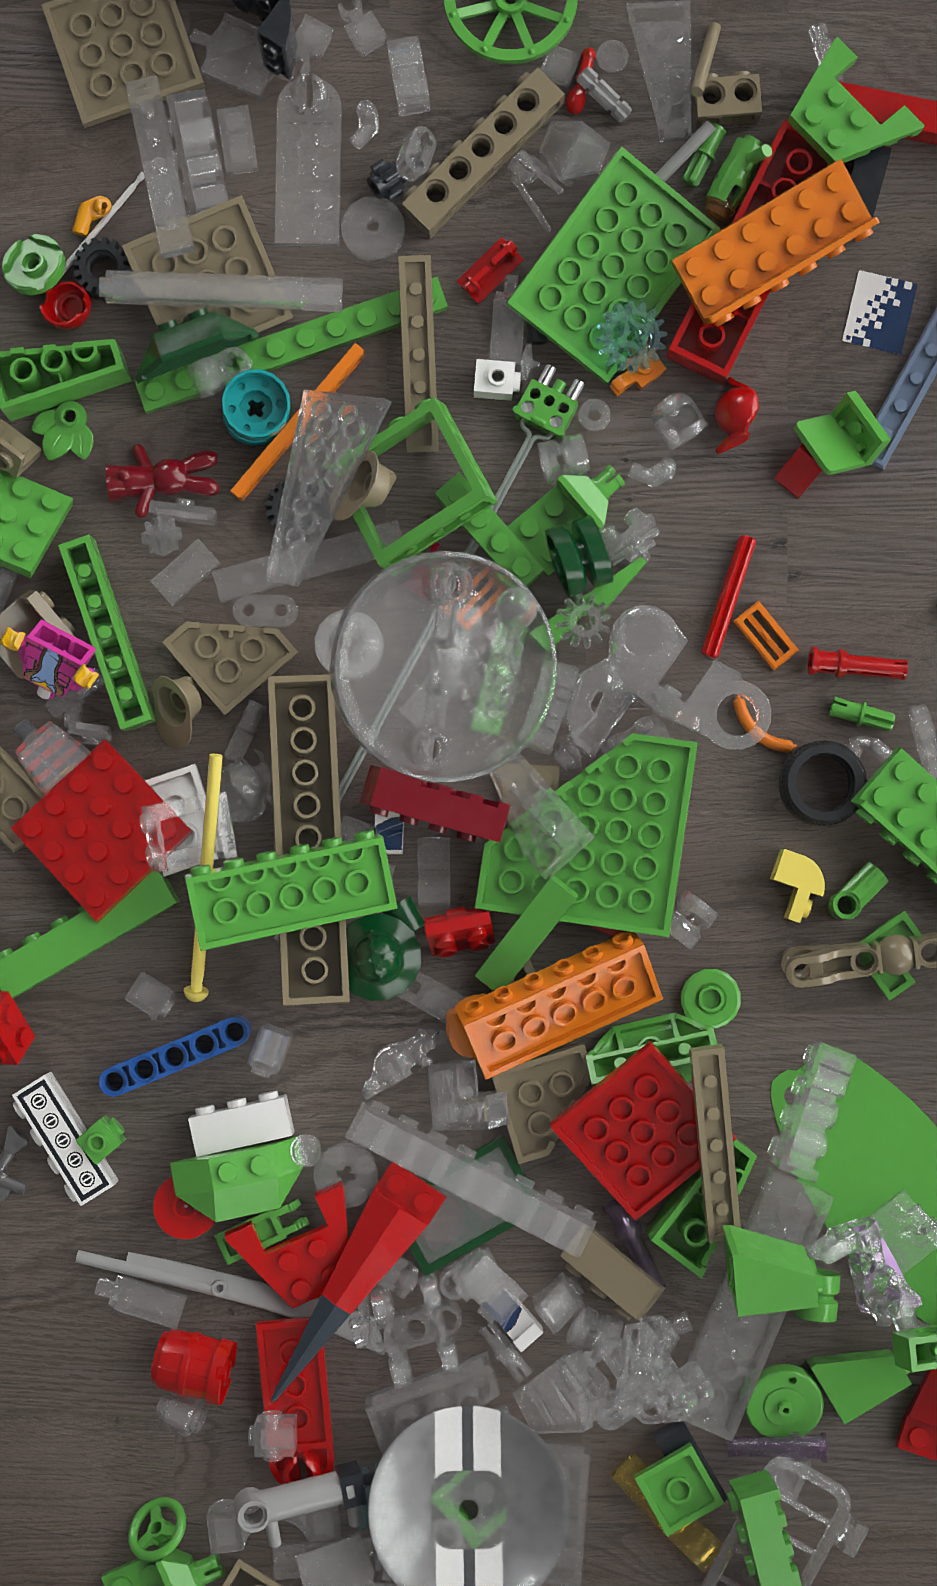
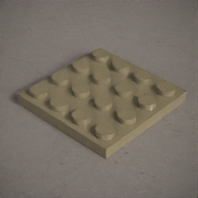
(118, 43)
(223, 244)

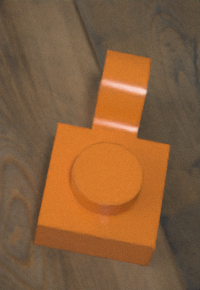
(640, 378)

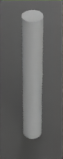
(685, 151)

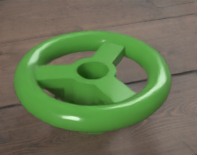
(159, 1532)

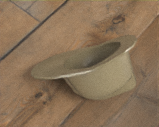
(367, 488)
(175, 707)

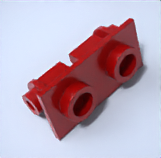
(490, 269)

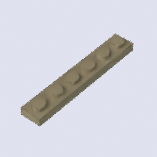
(418, 345)
(714, 1139)

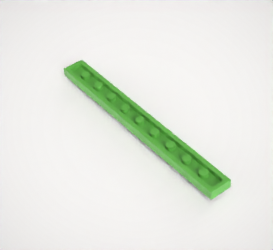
(293, 345)

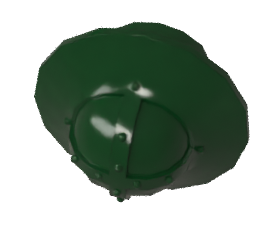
(381, 957)

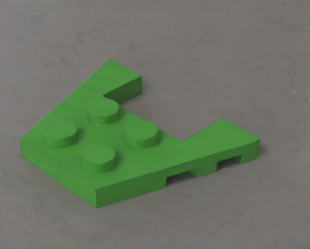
(836, 121)

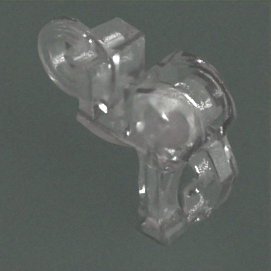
(640, 654)

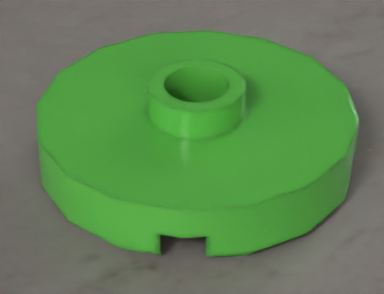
(33, 265)

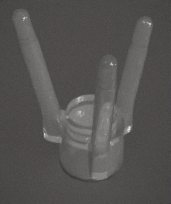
(526, 169)

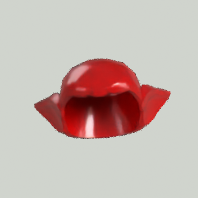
(735, 414)

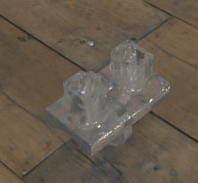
(634, 541)

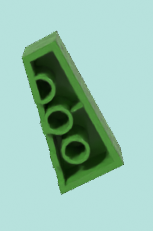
(56, 374)

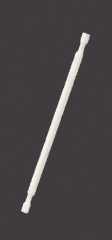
(105, 219)

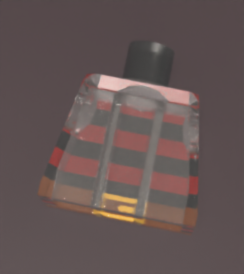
(47, 753)

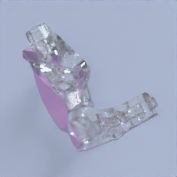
(874, 1272)

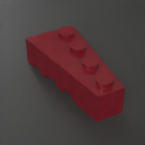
(434, 804)

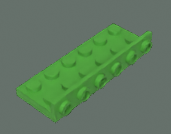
(904, 805)
(290, 890)

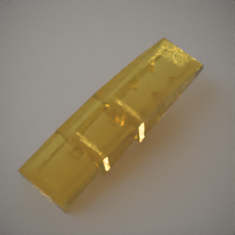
(693, 1540)

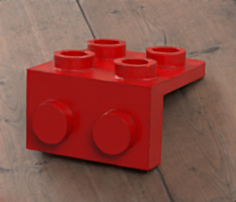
(14, 1031)

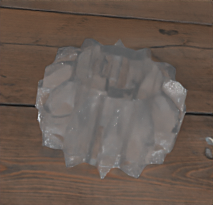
(589, 610)

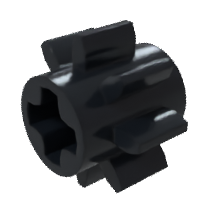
(386, 180)

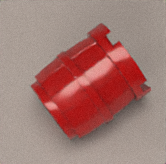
(194, 1365)

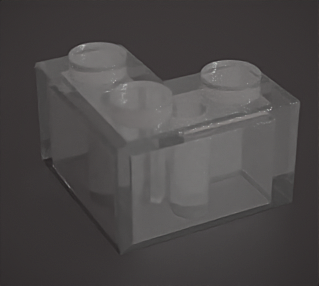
(457, 1101)

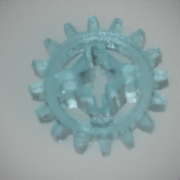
(637, 347)

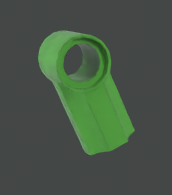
(858, 890)

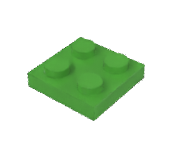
(678, 1489)

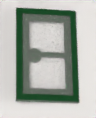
(459, 1223)

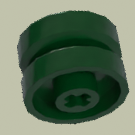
(579, 555)

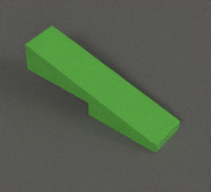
(604, 593)
(527, 934)

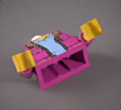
(52, 659)

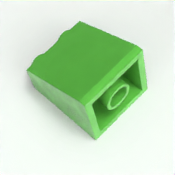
(768, 1273)

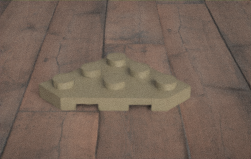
(229, 658)
(540, 1093)

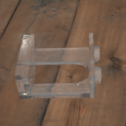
(164, 860)

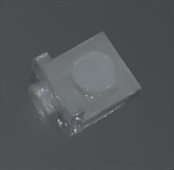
(151, 996)

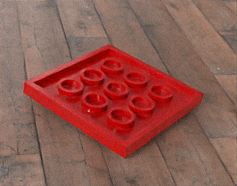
(92, 830)
(635, 1130)

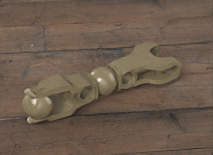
(837, 962)

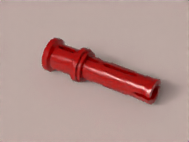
(842, 663)

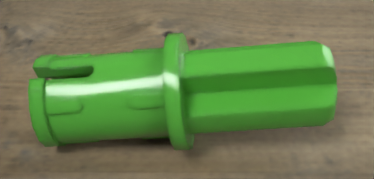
(703, 157)
(861, 714)

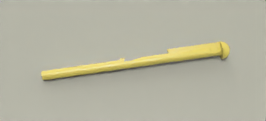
(196, 991)

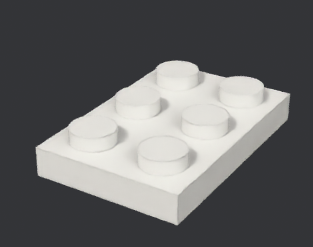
(178, 785)

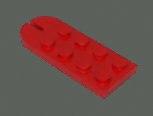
(304, 1396)

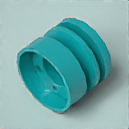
(260, 390)

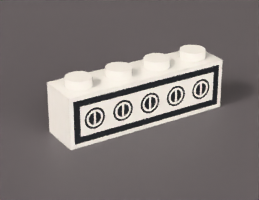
(57, 1129)

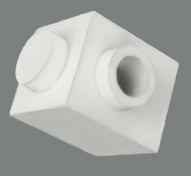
(496, 380)

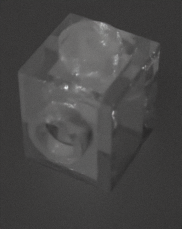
(273, 1435)

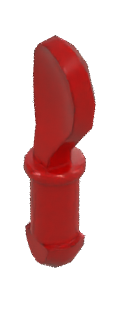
(577, 95)

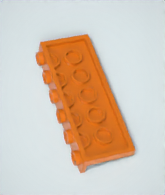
(774, 244)
(559, 1003)

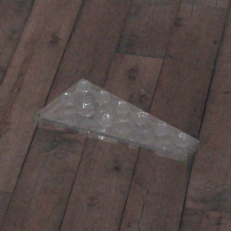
(324, 457)

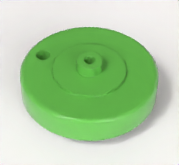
(785, 1402)

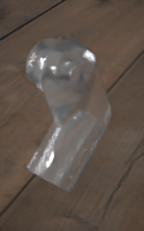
(656, 474)

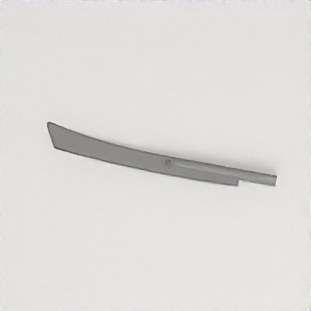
(214, 1284)

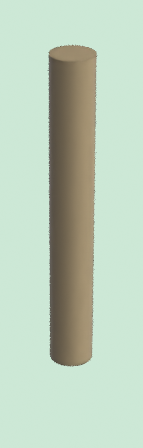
(705, 59)

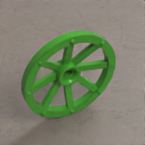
(510, 56)

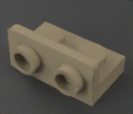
(16, 450)

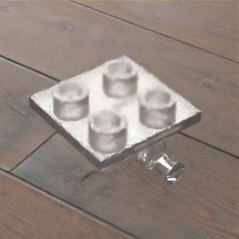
(906, 1230)

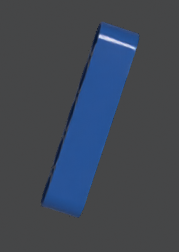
(163, 1066)

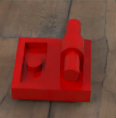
(459, 931)

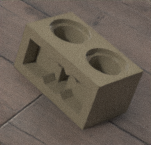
(729, 109)

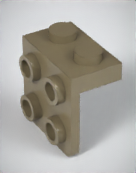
(23, 616)

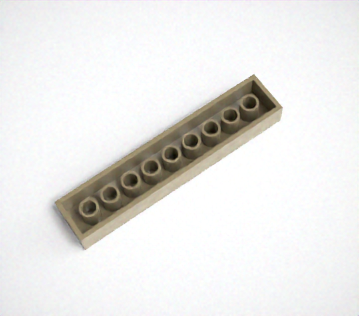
(306, 813)

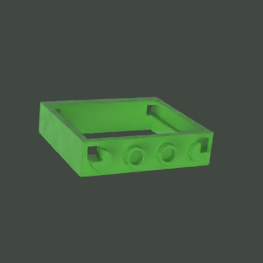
(447, 519)

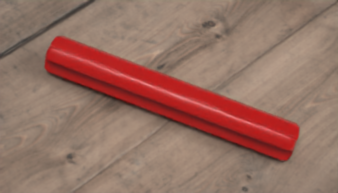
(728, 596)

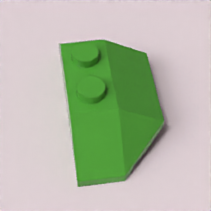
(669, 1033)
(237, 1179)

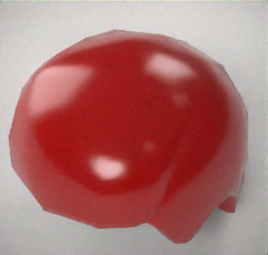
(66, 306)

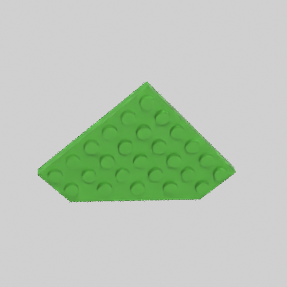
(630, 871)

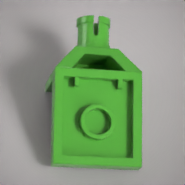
(567, 501)
(173, 1570)

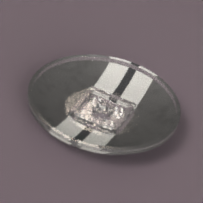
(478, 1458)

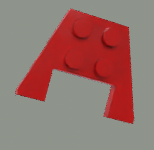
(304, 1263)

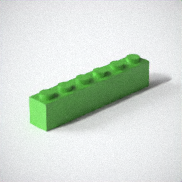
(82, 936)

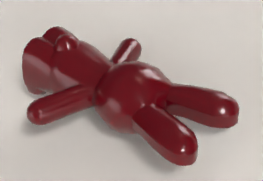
(166, 478)

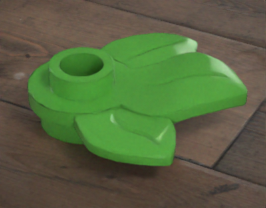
(63, 435)

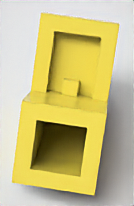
(803, 876)

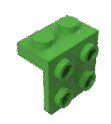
(844, 438)

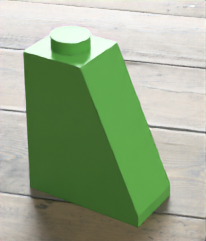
(859, 1380)

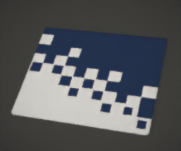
(879, 312)

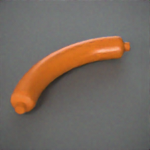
(747, 723)

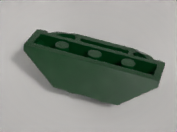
(190, 341)

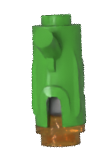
(735, 177)

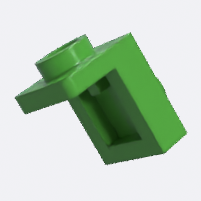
(101, 1138)

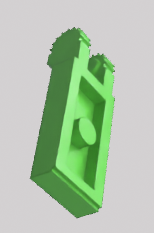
(268, 1228)

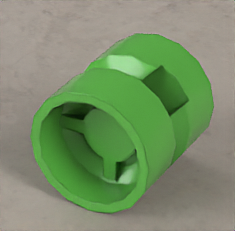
(827, 1304)

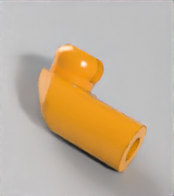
(88, 212)

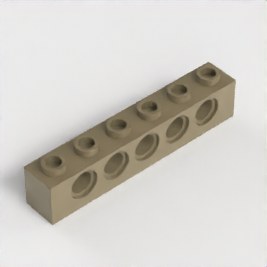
(531, 87)

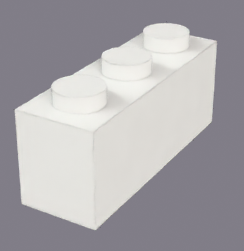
(241, 1123)

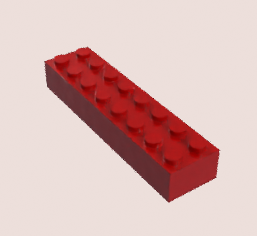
(714, 349)

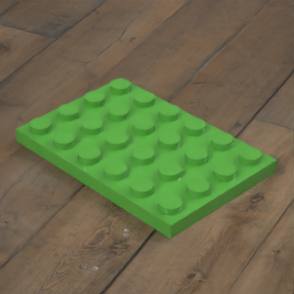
(609, 253)

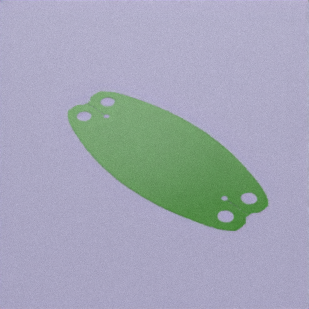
(872, 1155)

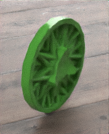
(710, 997)

